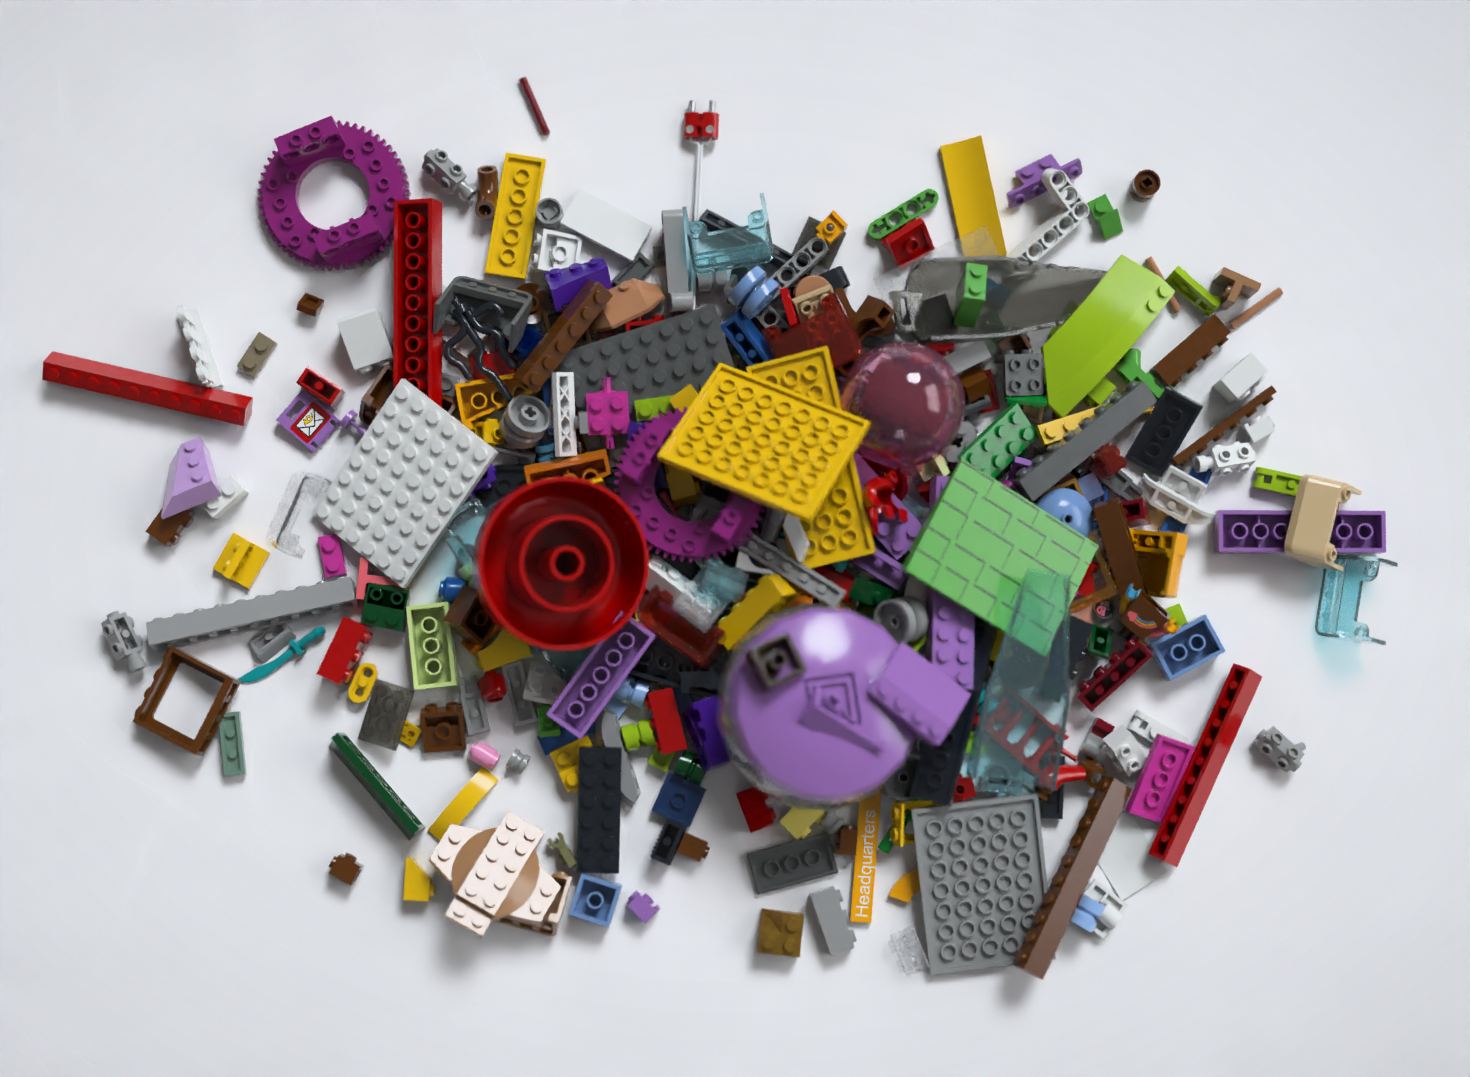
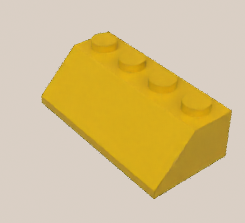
(768, 597)

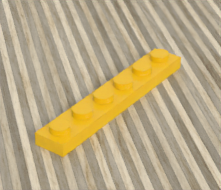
(1054, 430)

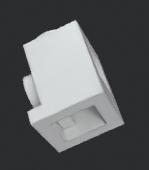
(1258, 429)

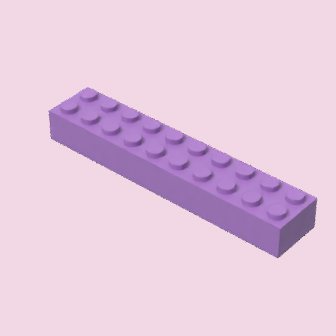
(949, 625)

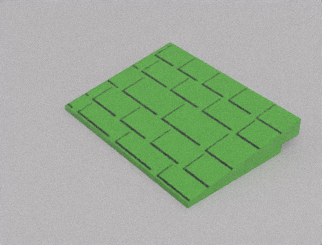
(985, 540)

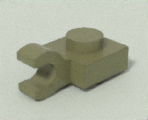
(566, 855)

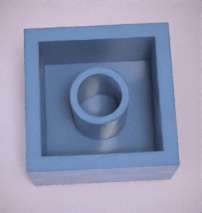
(595, 899)

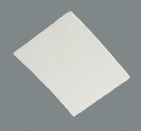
(1127, 858)

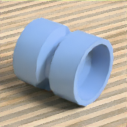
(633, 690)
(1087, 912)

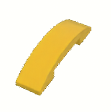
(464, 802)

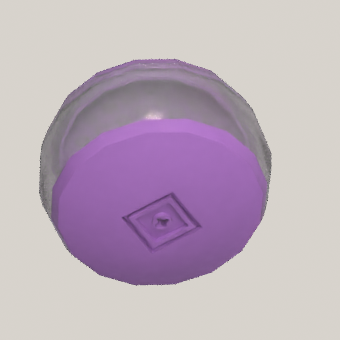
(764, 730)

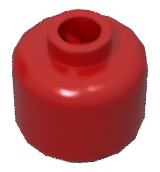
(492, 686)

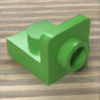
(547, 726)

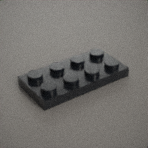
(1163, 431)

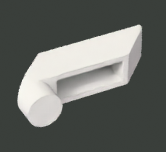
(796, 536)

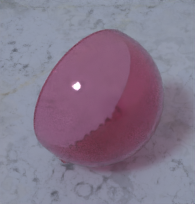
(910, 401)

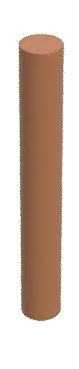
(1154, 268)
(1256, 308)

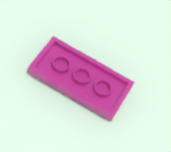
(1159, 778)

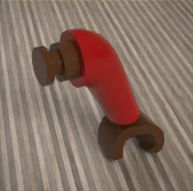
(1068, 773)

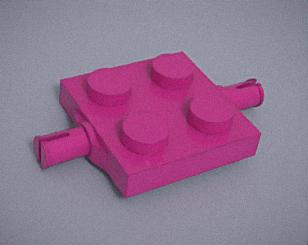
(608, 412)

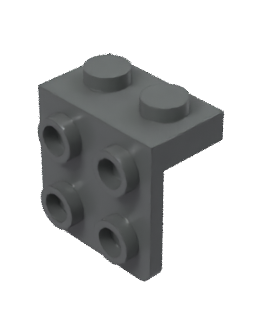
(1022, 372)

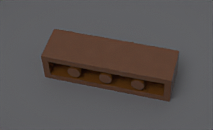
(1189, 351)

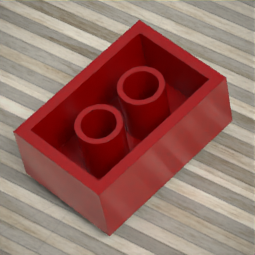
(345, 651)

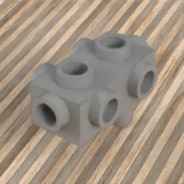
(1280, 749)

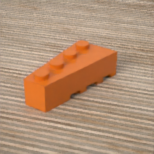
(583, 466)

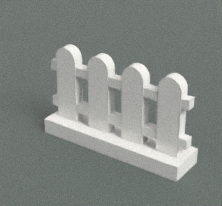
(199, 347)

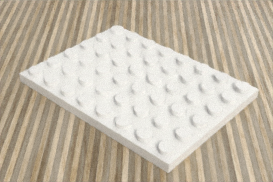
(404, 483)

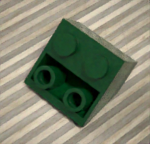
(385, 607)

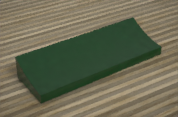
(376, 785)

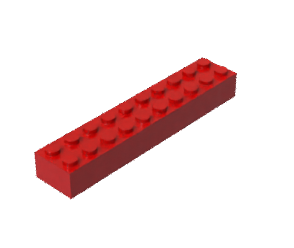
(416, 290)

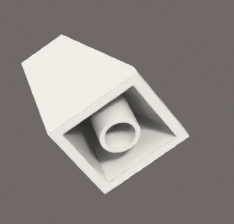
(366, 340)

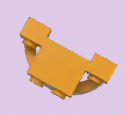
(1159, 560)

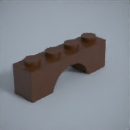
(870, 316)

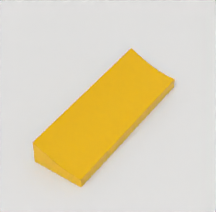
(972, 189)

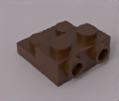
(443, 727)

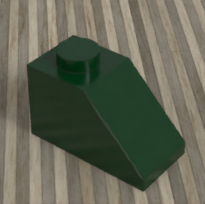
(1098, 643)

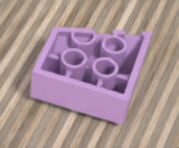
(190, 478)

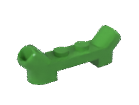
(1131, 370)

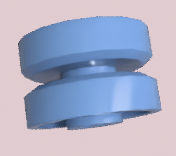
(753, 292)

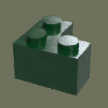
(870, 595)

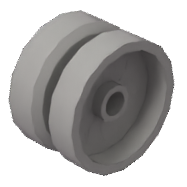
(525, 421)
(903, 618)

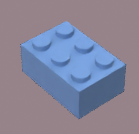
(1187, 648)

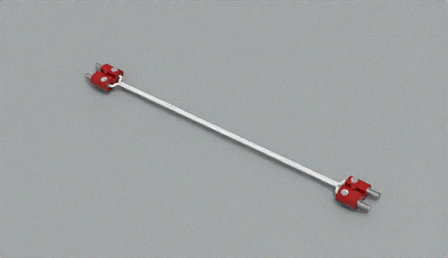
(698, 127)

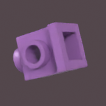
(642, 906)

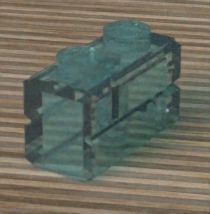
(723, 580)

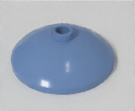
(1070, 503)

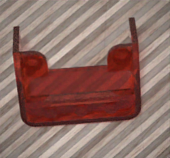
(676, 630)

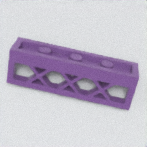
(882, 568)

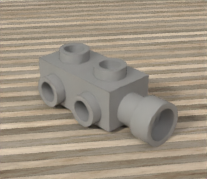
(443, 173)
(124, 639)

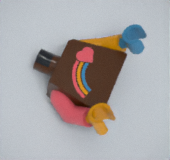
(1143, 616)

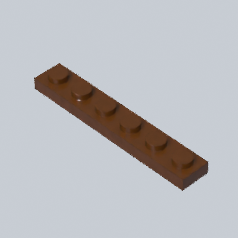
(1230, 422)

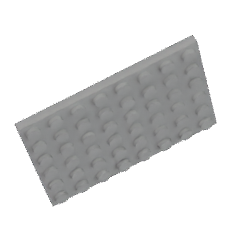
(979, 879)

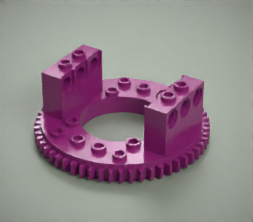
(296, 157)
(659, 527)

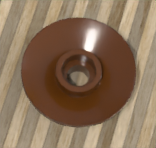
(540, 301)

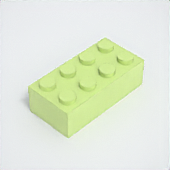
(431, 646)

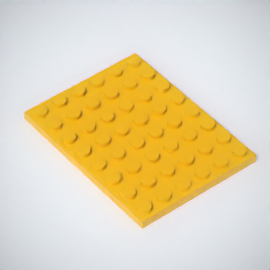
(764, 442)

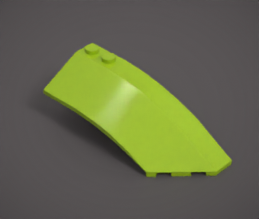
(1101, 332)

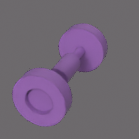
(349, 419)

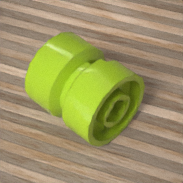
(638, 735)

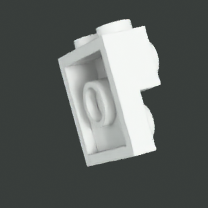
(555, 250)

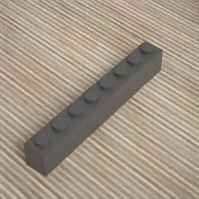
(1084, 440)

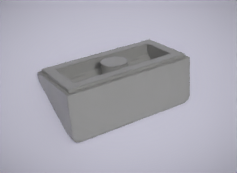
(271, 641)

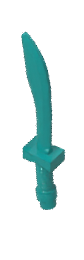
(296, 647)

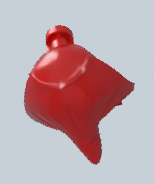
(877, 499)

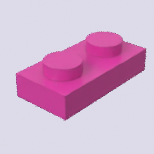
(332, 555)

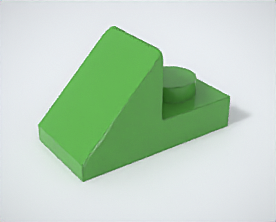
(1105, 217)

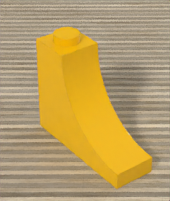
(502, 652)

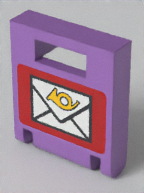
(310, 423)

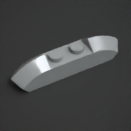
(609, 730)

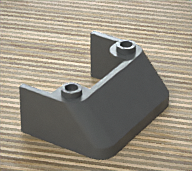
(476, 293)

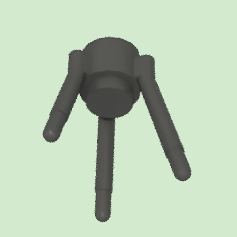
(525, 457)

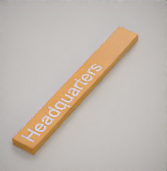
(865, 859)

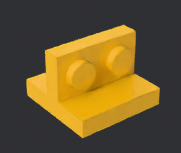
(241, 560)

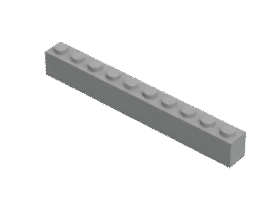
(252, 614)

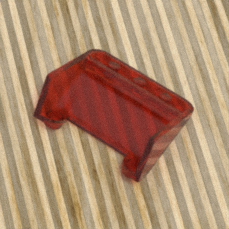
(828, 328)

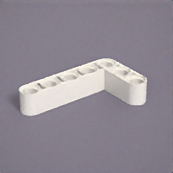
(1051, 225)

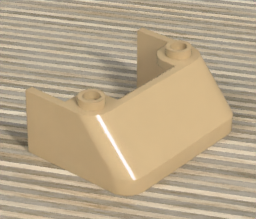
(1314, 520)

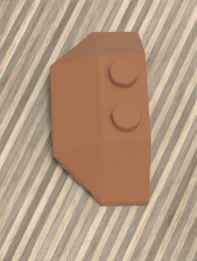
(628, 302)

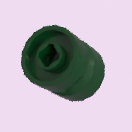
(690, 767)

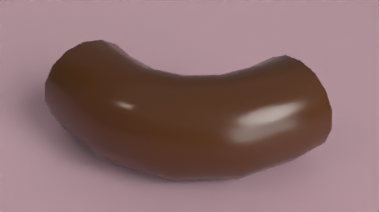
(487, 192)

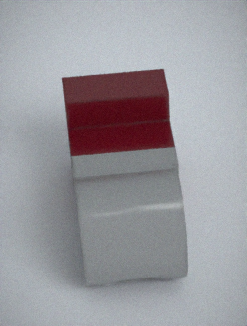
(1093, 741)

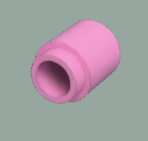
(484, 755)

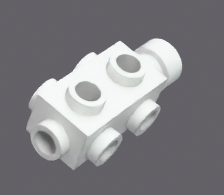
(1239, 457)

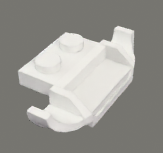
(1177, 496)

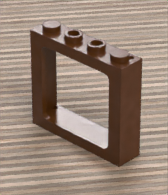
(153, 695)

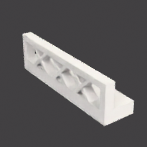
(564, 414)

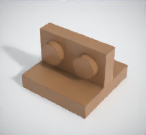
(1235, 285)

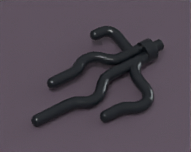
(469, 322)

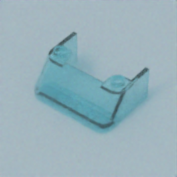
(731, 246)
(1341, 598)

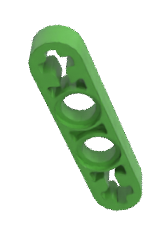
(901, 212)

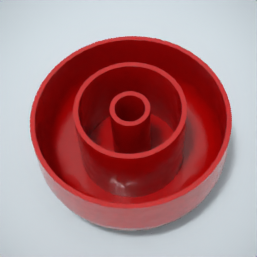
(560, 563)

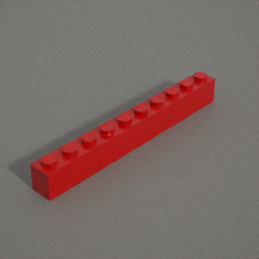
(147, 388)
(1205, 764)

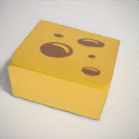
(410, 733)

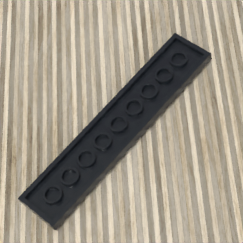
(941, 764)

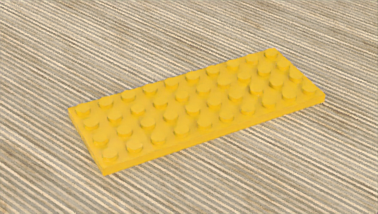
(841, 524)

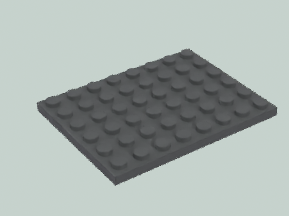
(648, 364)

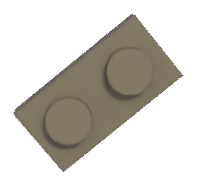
(257, 354)

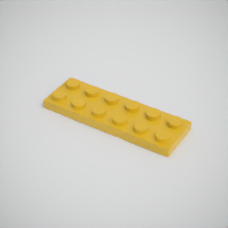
(515, 216)

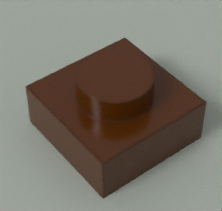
(310, 304)

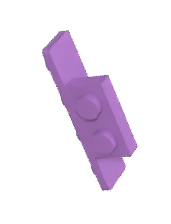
(1032, 182)

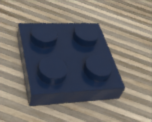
(679, 799)

